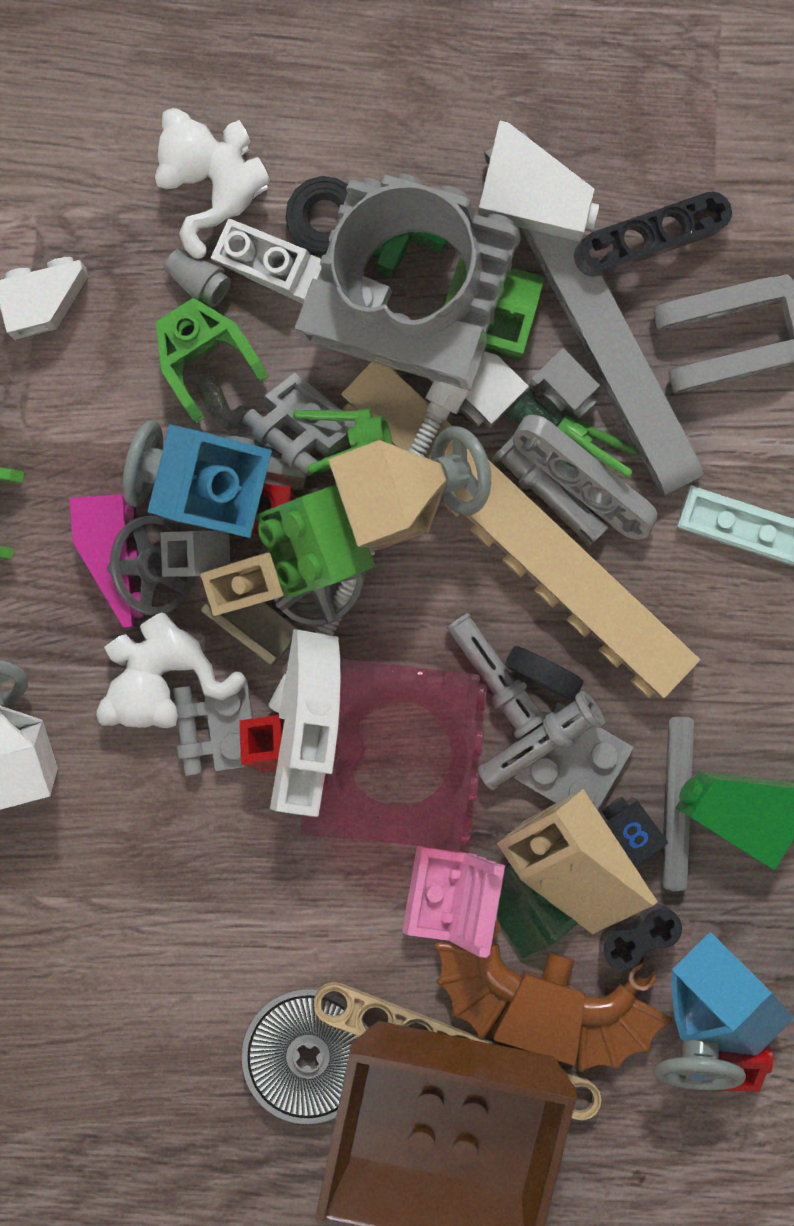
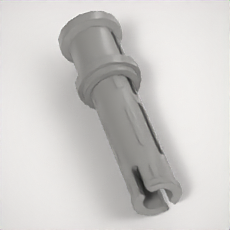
(556, 497)
(508, 693)
(560, 733)

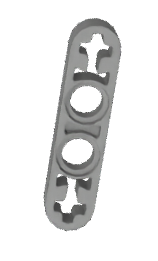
(548, 445)

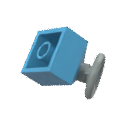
(196, 477)
(717, 1010)

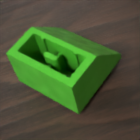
(513, 311)
(312, 542)

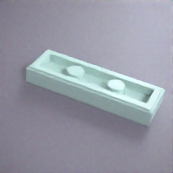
(738, 525)

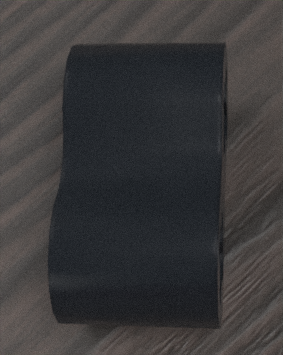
(640, 936)

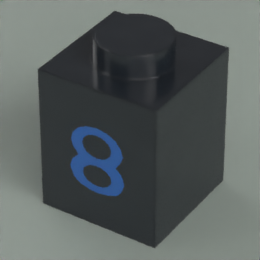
(633, 829)

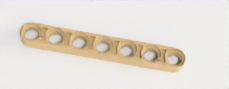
(359, 1002)

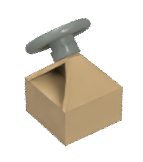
(397, 493)

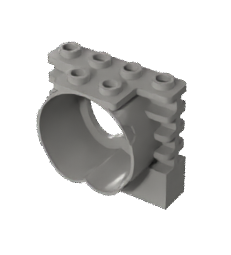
(437, 347)

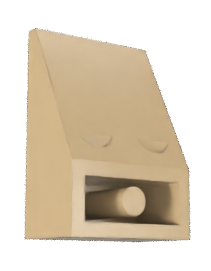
(577, 864)

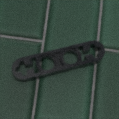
(652, 231)

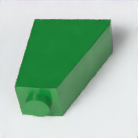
(743, 811)

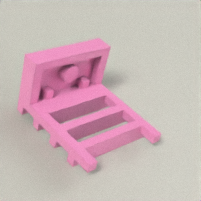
(454, 898)

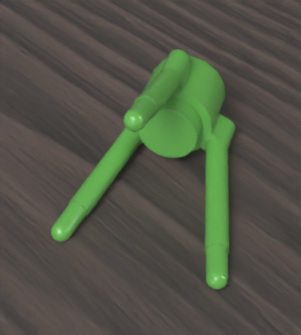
(366, 430)
(583, 433)

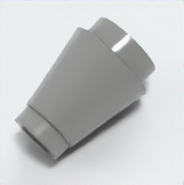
(198, 277)

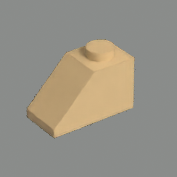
(241, 584)

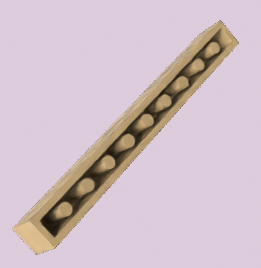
(541, 549)

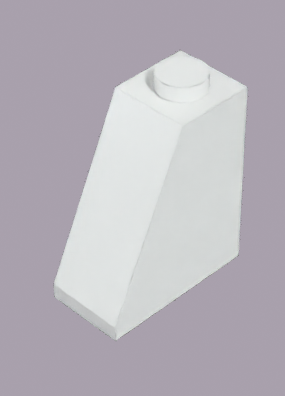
(535, 188)

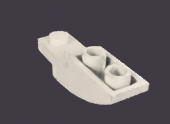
(279, 264)
(310, 724)

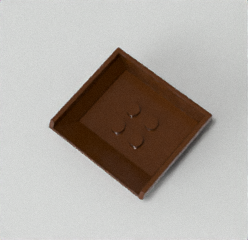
(445, 1132)

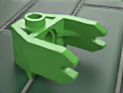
(209, 332)

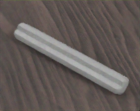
(676, 823)

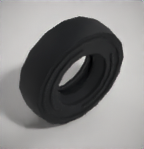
(300, 203)
(544, 672)

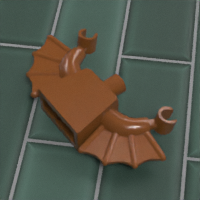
(546, 1011)

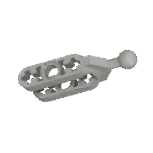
(723, 303)

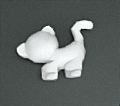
(191, 154)
(140, 693)

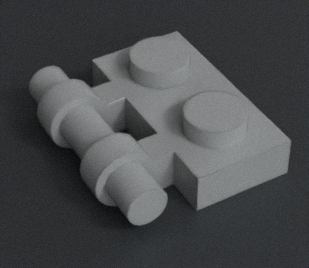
(281, 402)
(223, 728)

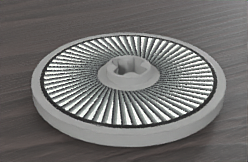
(271, 1055)

